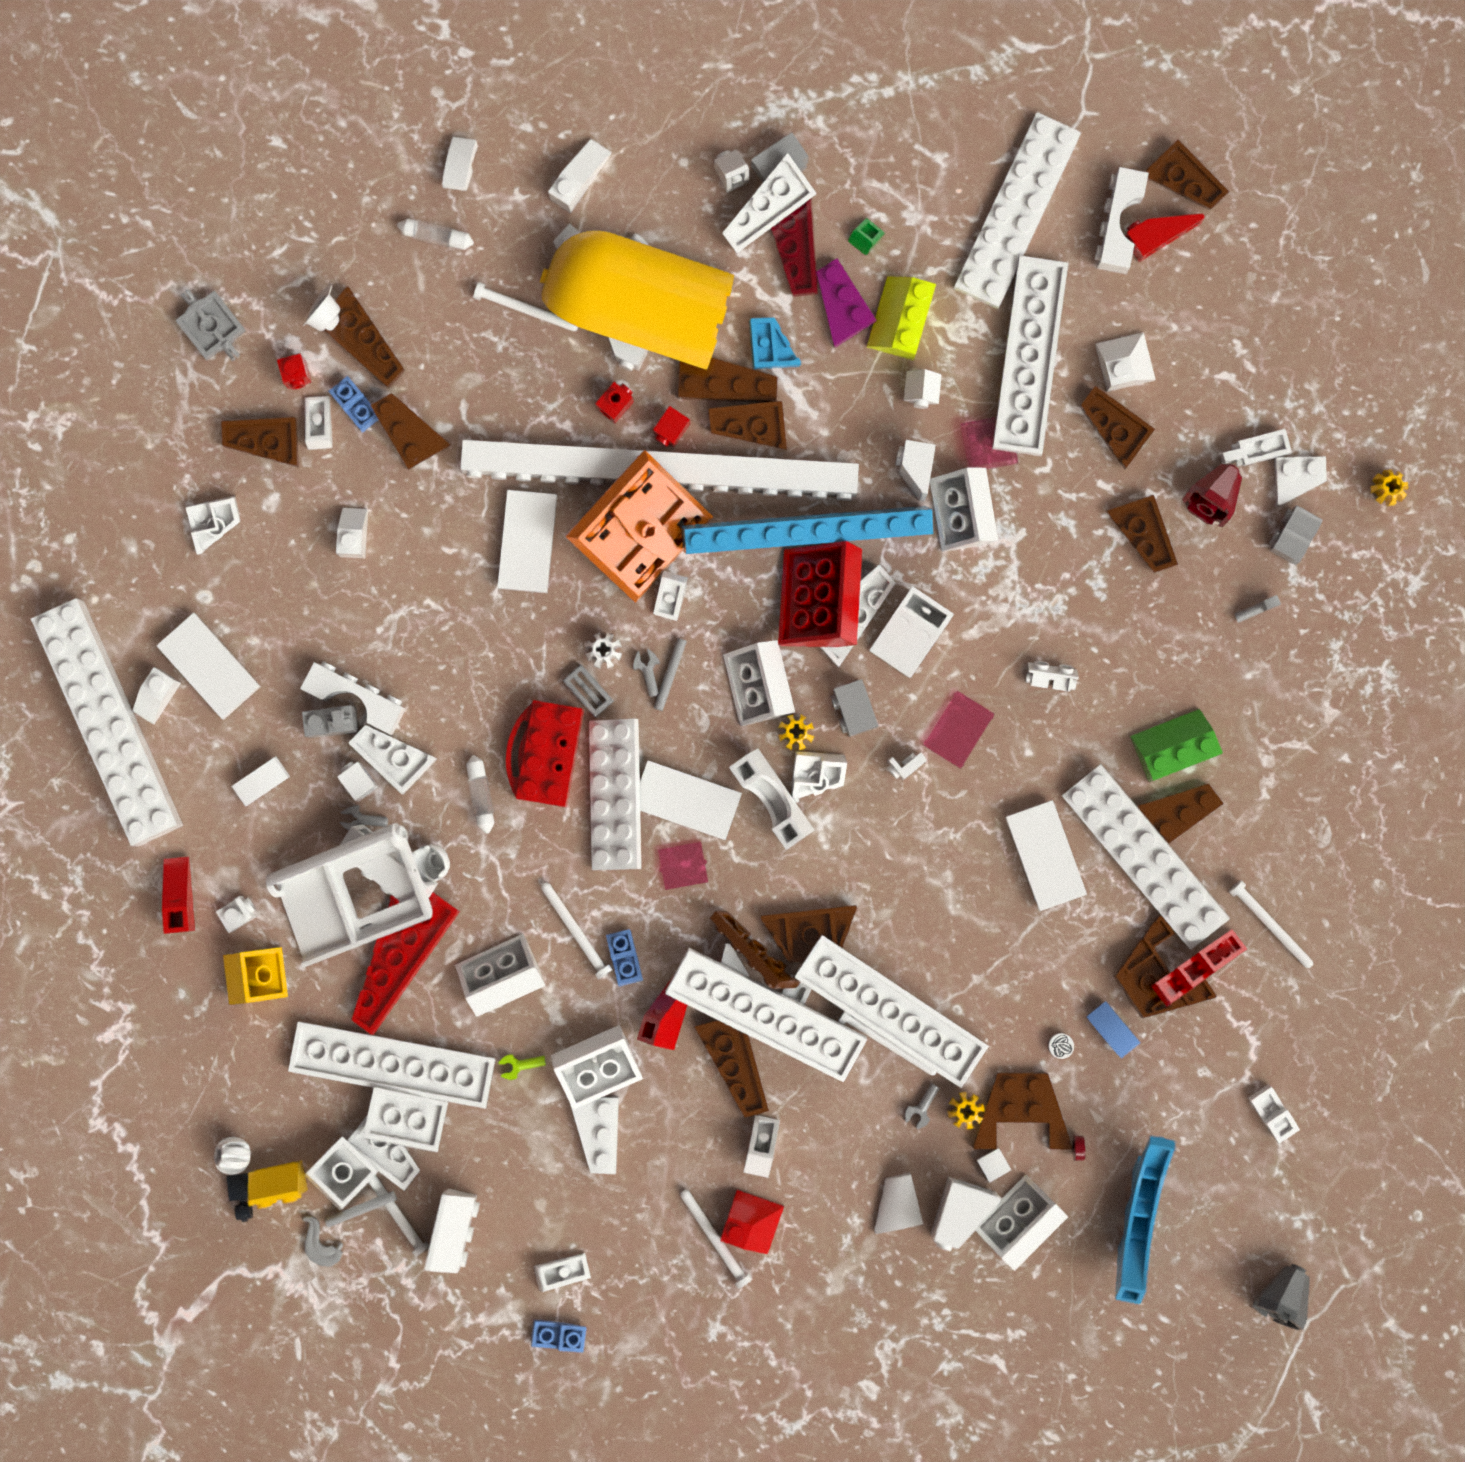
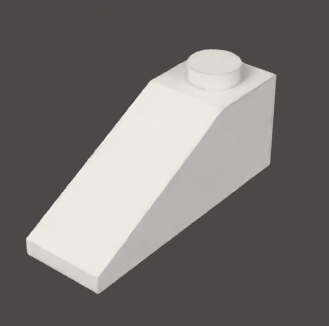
(578, 175)

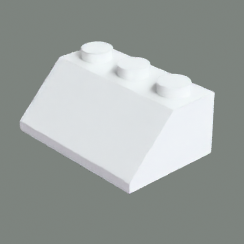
(963, 509)
(759, 683)
(499, 975)
(596, 1067)
(1021, 1222)
(452, 1231)

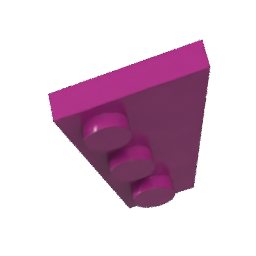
(843, 303)

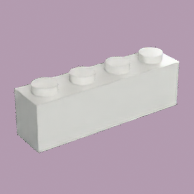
(389, 870)

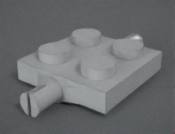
(210, 325)

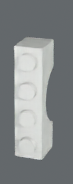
(1116, 249)
(325, 684)
(787, 818)

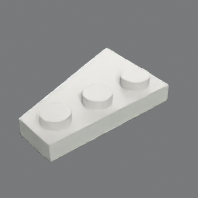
(598, 1133)
(387, 1158)

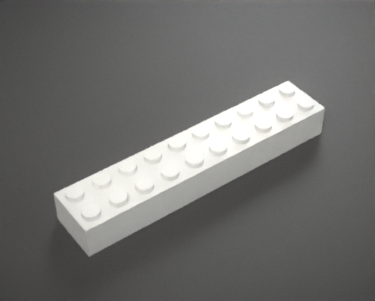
(107, 722)

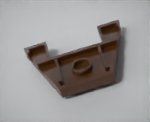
(1146, 967)
(1022, 1100)

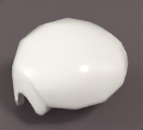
(432, 861)

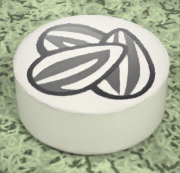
(1061, 1046)

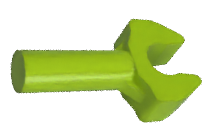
(519, 1065)

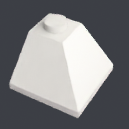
(1125, 362)

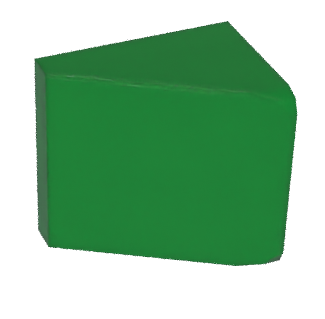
(865, 236)

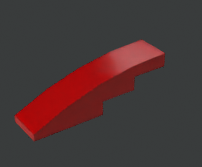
(1199, 967)

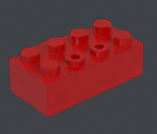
(545, 753)

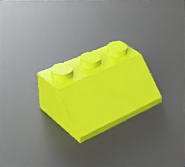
(901, 316)

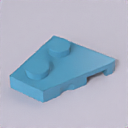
(770, 346)

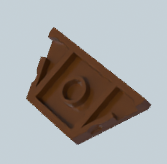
(800, 930)

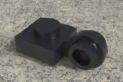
(238, 1190)

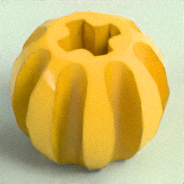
(1396, 485)
(802, 727)
(969, 1116)

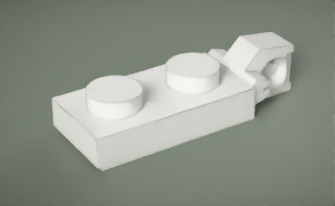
(1258, 449)

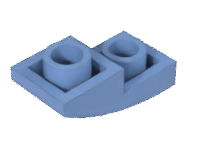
(354, 403)
(624, 957)
(1113, 1029)
(558, 1336)

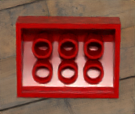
(820, 595)

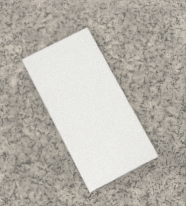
(527, 541)
(208, 666)
(687, 800)
(1046, 855)

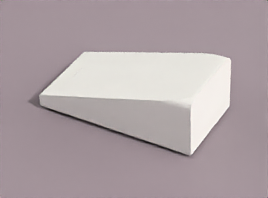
(318, 422)
(561, 1272)

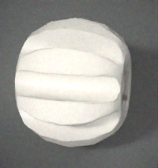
(598, 645)
(232, 1155)

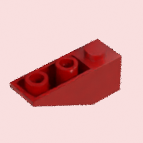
(177, 896)
(662, 1021)

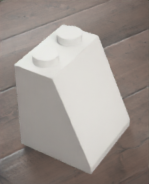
(961, 1212)

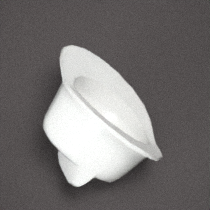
(324, 311)

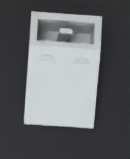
(911, 632)

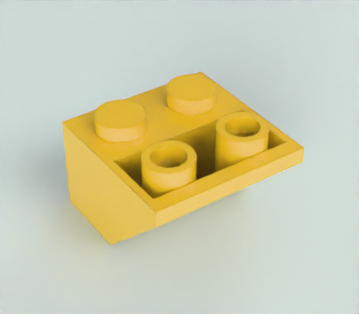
(276, 1183)

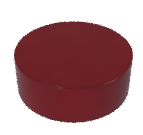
(1078, 1148)

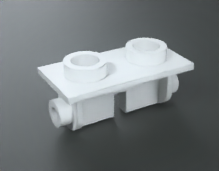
(1061, 676)

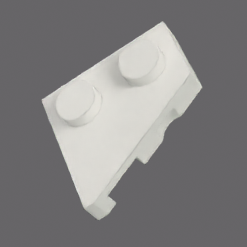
(1297, 476)

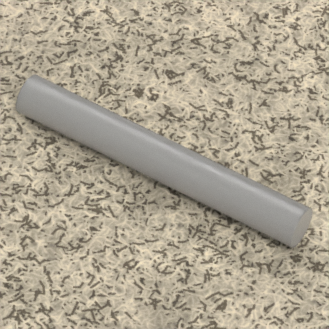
(670, 674)
(360, 1209)

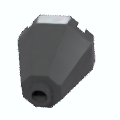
(1286, 1298)

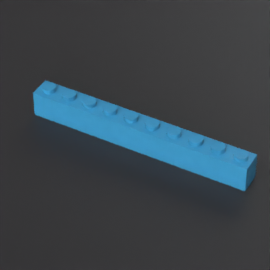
(807, 529)

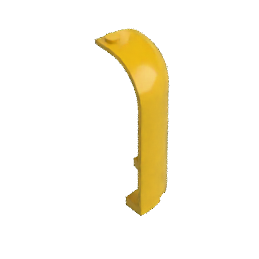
(638, 295)

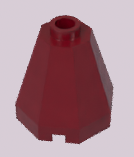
(1215, 495)

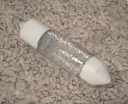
(435, 233)
(480, 794)

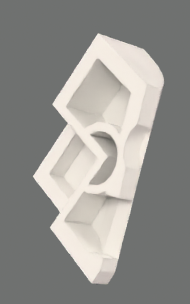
(212, 520)
(816, 773)
(898, 1205)

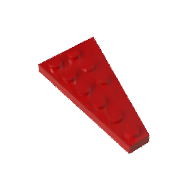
(397, 961)

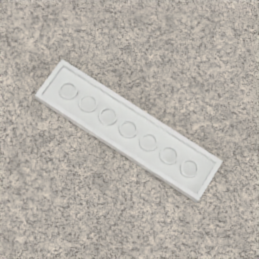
(1017, 210)
(1030, 356)
(1145, 856)
(891, 1011)
(766, 1014)
(391, 1064)

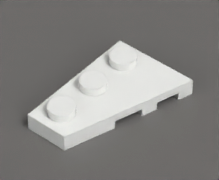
(391, 758)

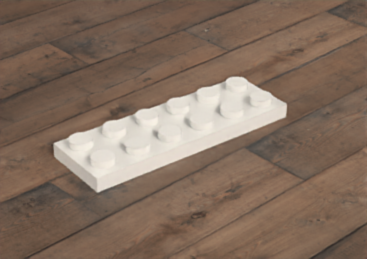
(615, 794)

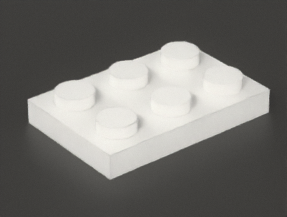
(405, 1119)

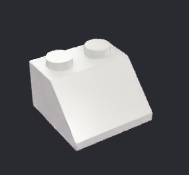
(916, 466)
(341, 1173)

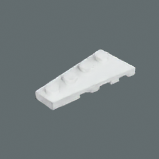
(772, 202)
(873, 592)

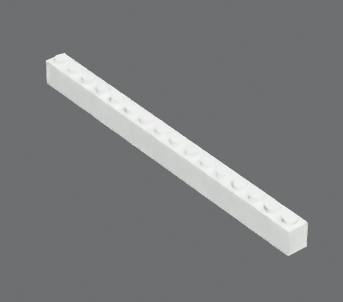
(689, 470)

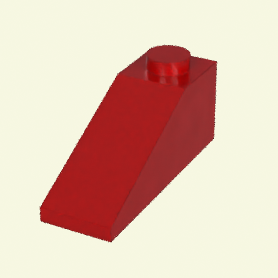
(1159, 232)

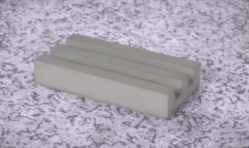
(602, 706)

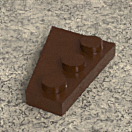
(751, 422)
(1116, 425)
(407, 431)
(265, 438)

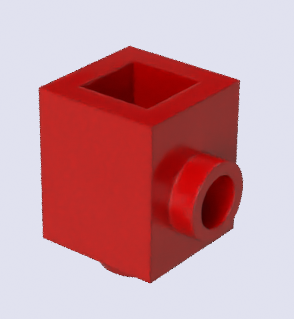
(294, 371)
(615, 401)

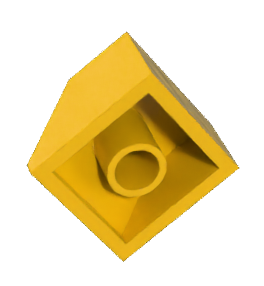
(255, 976)

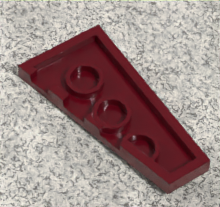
(797, 249)

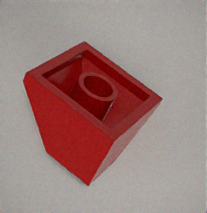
(751, 1222)

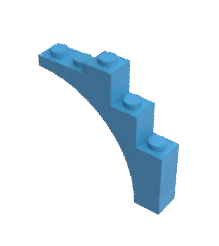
(1139, 1219)

